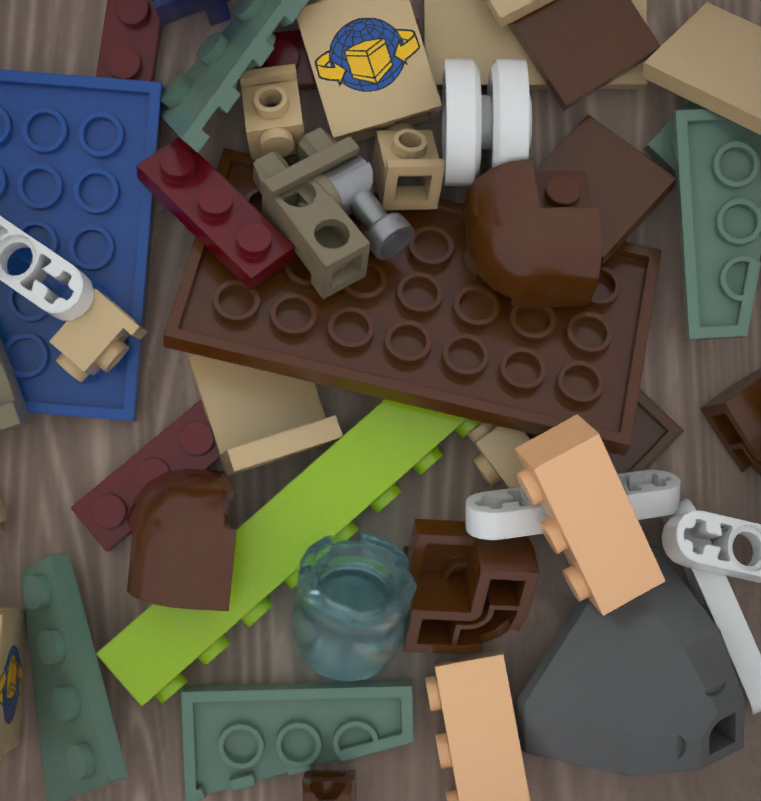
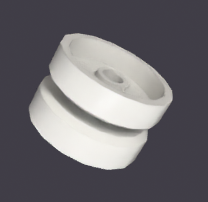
(484, 122)

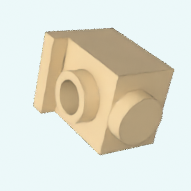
(272, 110)
(407, 153)
(95, 338)
(497, 455)

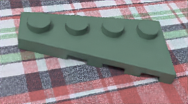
(70, 696)
(281, 728)

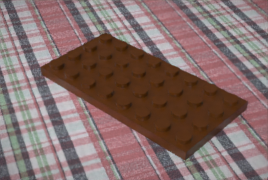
(429, 329)

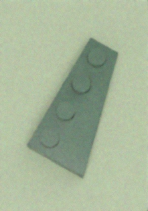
(220, 63)
(717, 222)

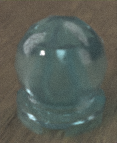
(351, 606)

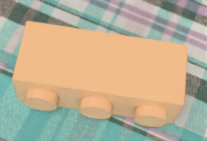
(587, 515)
(479, 728)

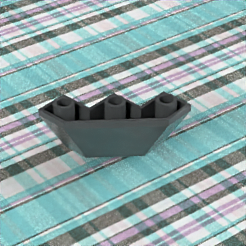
(636, 687)

